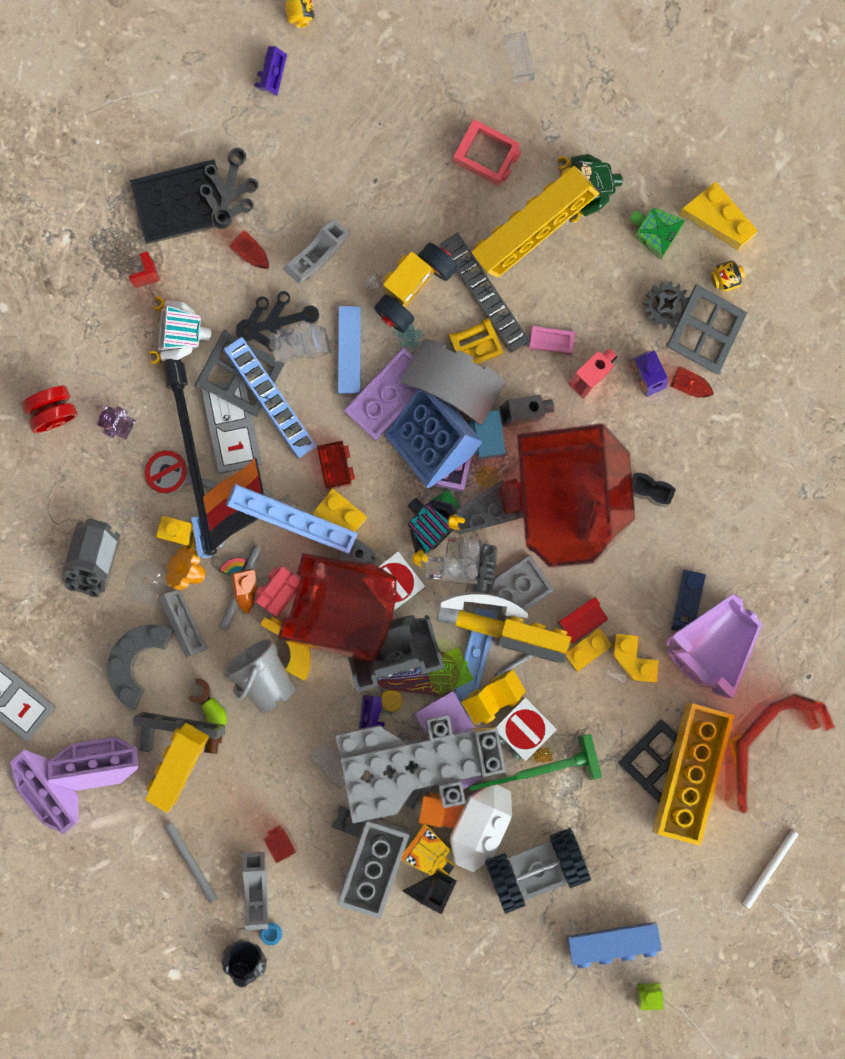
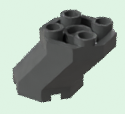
(90, 557)

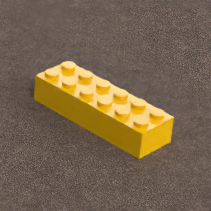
(535, 221)
(693, 773)

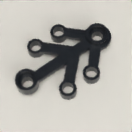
(227, 192)
(272, 322)

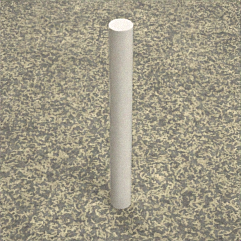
(770, 868)

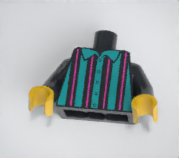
(431, 526)

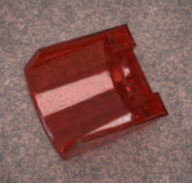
(341, 607)

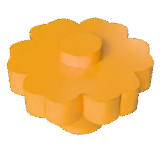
(184, 569)

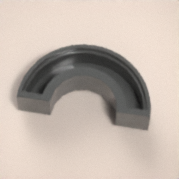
(124, 656)

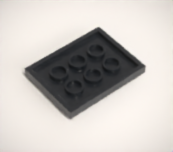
(171, 203)

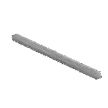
(512, 665)

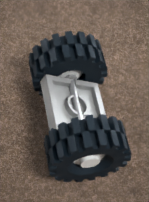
(538, 870)

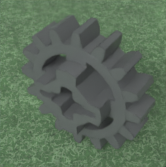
(661, 298)

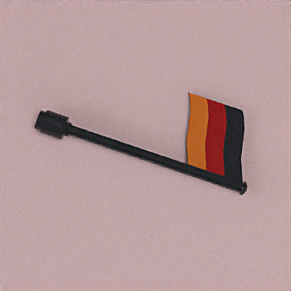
(216, 518)

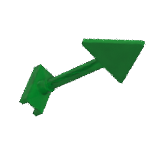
(586, 757)

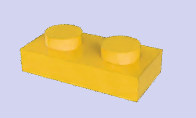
(588, 649)

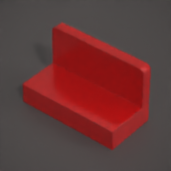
(145, 277)
(583, 620)

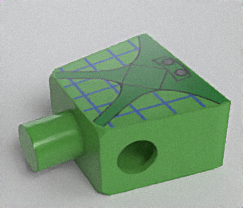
(656, 230)

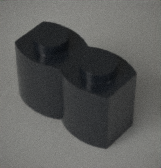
(656, 492)

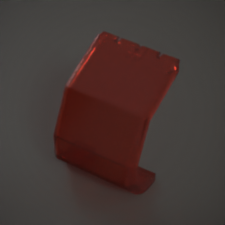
(751, 727)

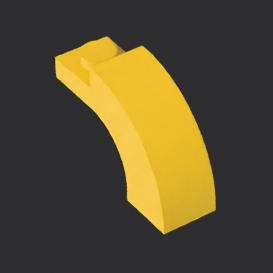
(299, 655)

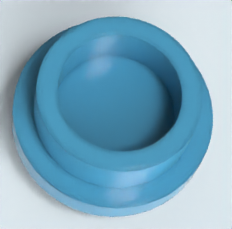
(271, 935)

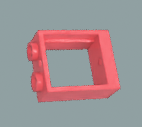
(464, 147)

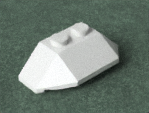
(481, 827)

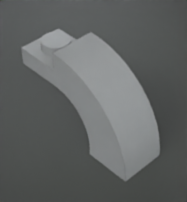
(317, 253)
(256, 890)

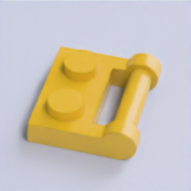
(481, 349)

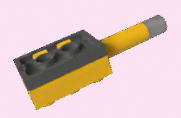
(512, 633)

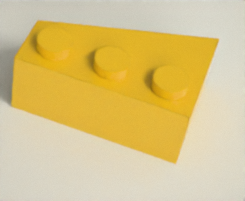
(720, 216)

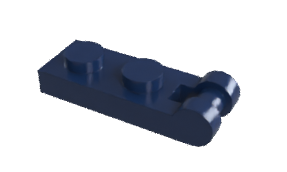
(688, 598)

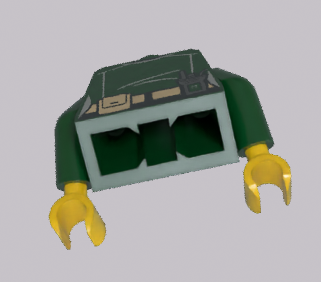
(599, 175)

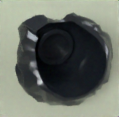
(243, 962)

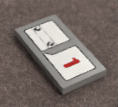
(231, 430)
(21, 705)

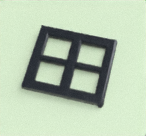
(643, 744)

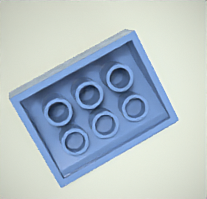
(432, 437)

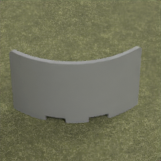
(454, 379)

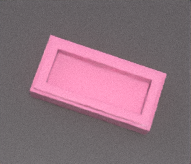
(552, 340)

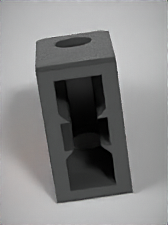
(517, 410)

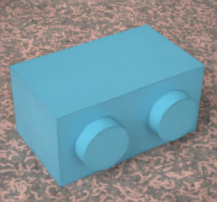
(491, 435)

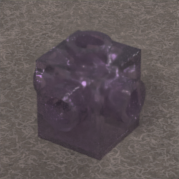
(115, 422)

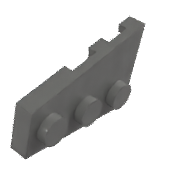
(485, 511)

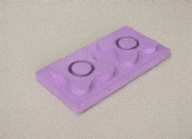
(383, 397)

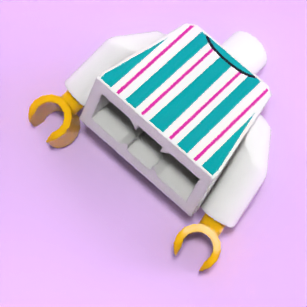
(178, 330)

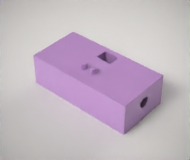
(448, 705)

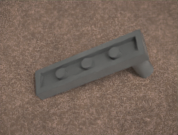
(152, 721)

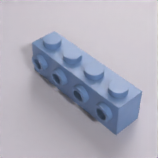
(613, 944)

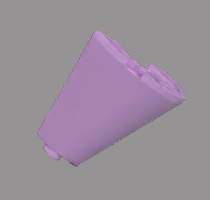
(716, 646)

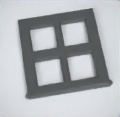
(706, 329)
(228, 394)

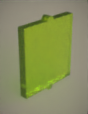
(453, 674)

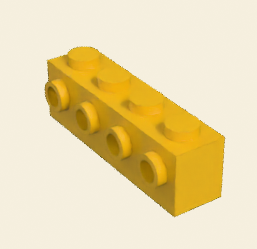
(176, 767)

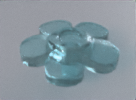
(409, 337)

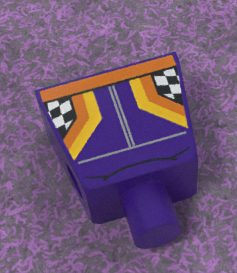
(649, 372)

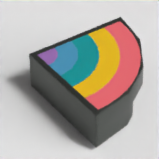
(233, 565)

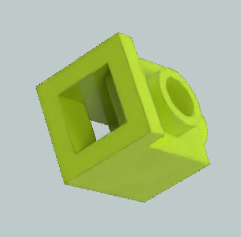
(650, 996)

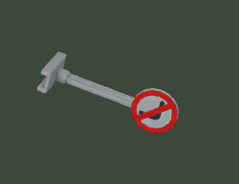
(169, 472)

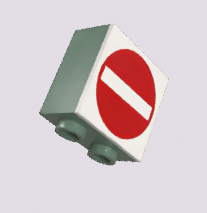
(407, 581)
(524, 730)

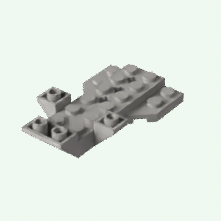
(439, 760)

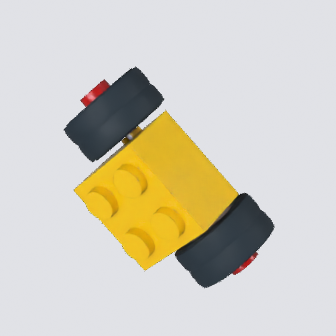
(408, 280)

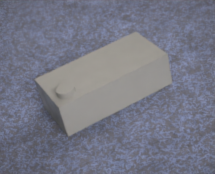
(373, 867)

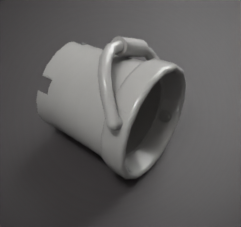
(260, 676)

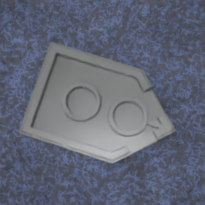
(521, 584)

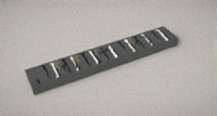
(485, 293)

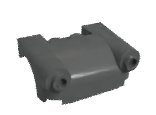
(406, 646)

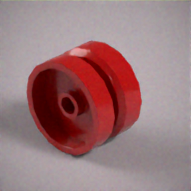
(49, 409)

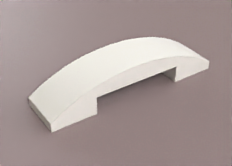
(456, 601)

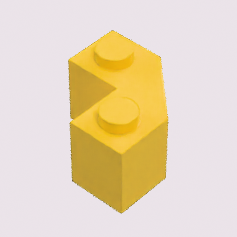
(625, 654)
(500, 692)

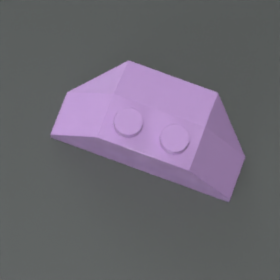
(93, 764)
(51, 803)

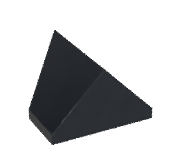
(432, 891)

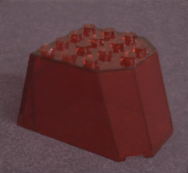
(574, 493)

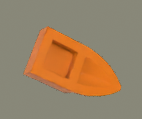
(244, 588)

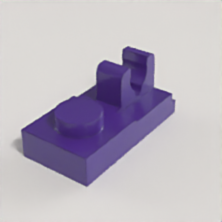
(272, 71)
(370, 711)

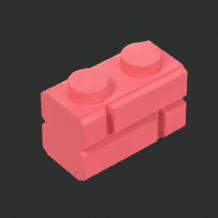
(277, 591)

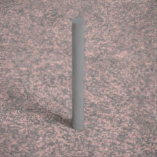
(233, 604)
(190, 861)

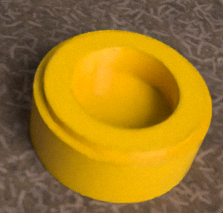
(391, 700)

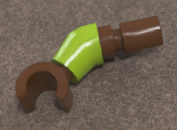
(213, 712)

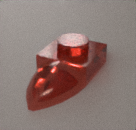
(249, 250)
(691, 384)

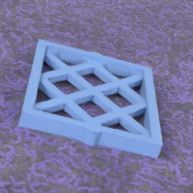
(199, 538)

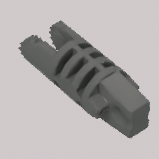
(486, 568)

